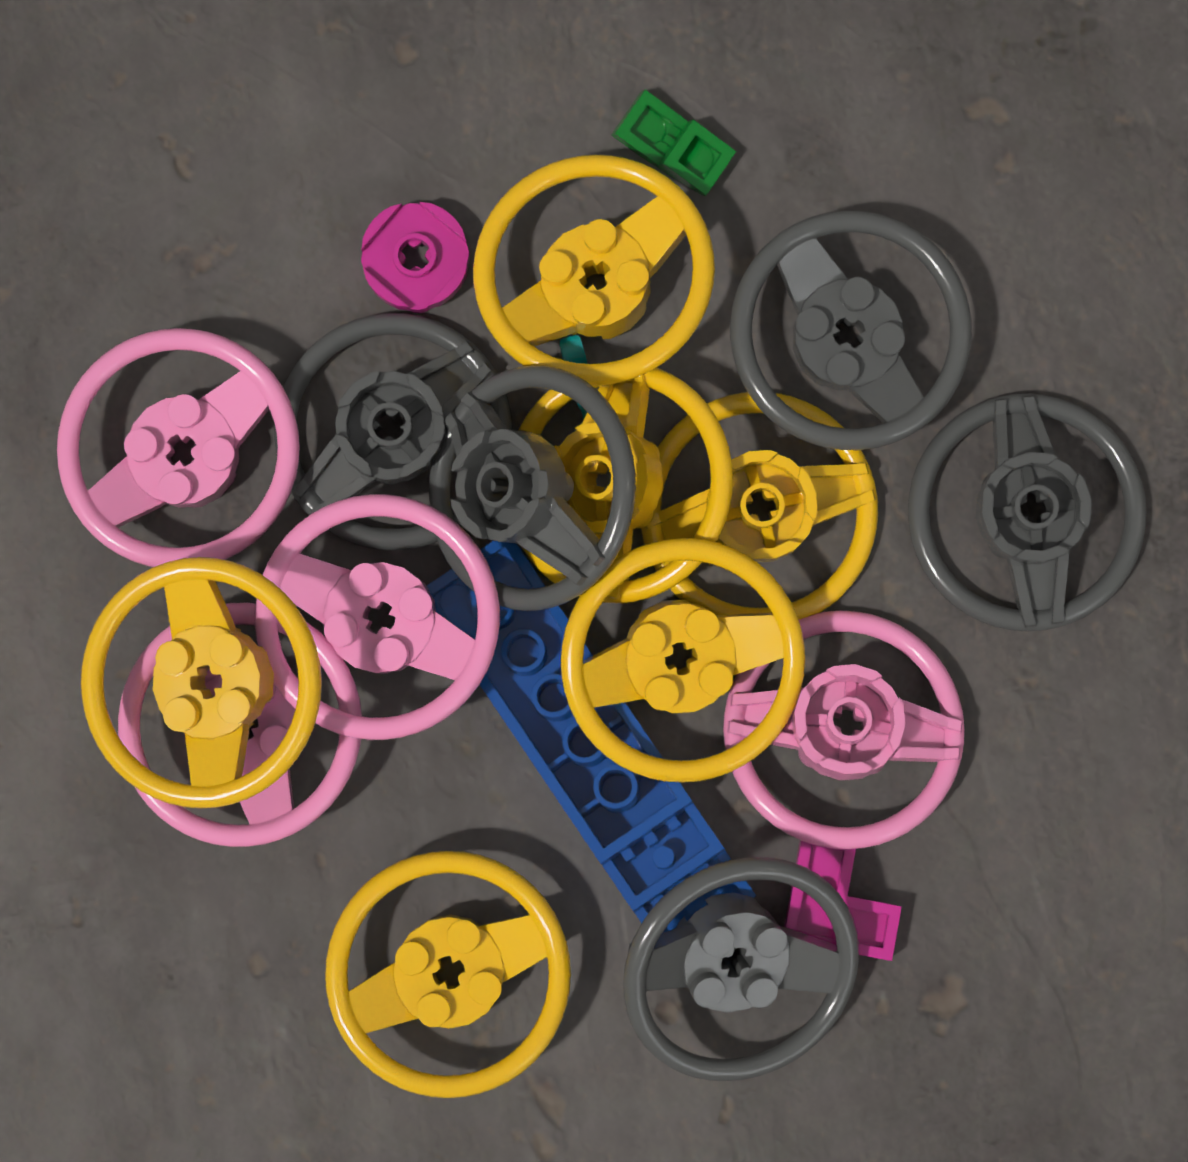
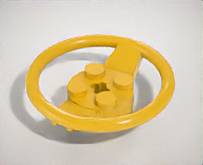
(622, 253)
(587, 455)
(801, 497)
(205, 640)
(719, 647)
(412, 991)

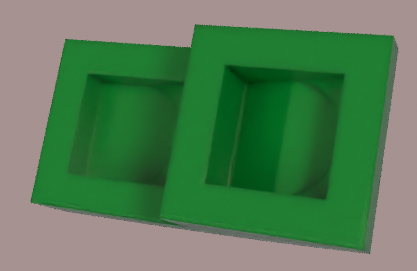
(673, 144)

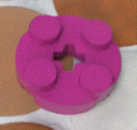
(412, 226)

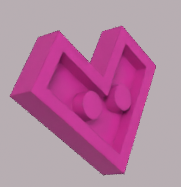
(874, 920)

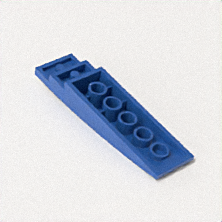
(635, 825)

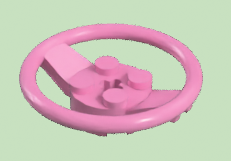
(147, 474)
(346, 596)
(889, 731)
(271, 811)

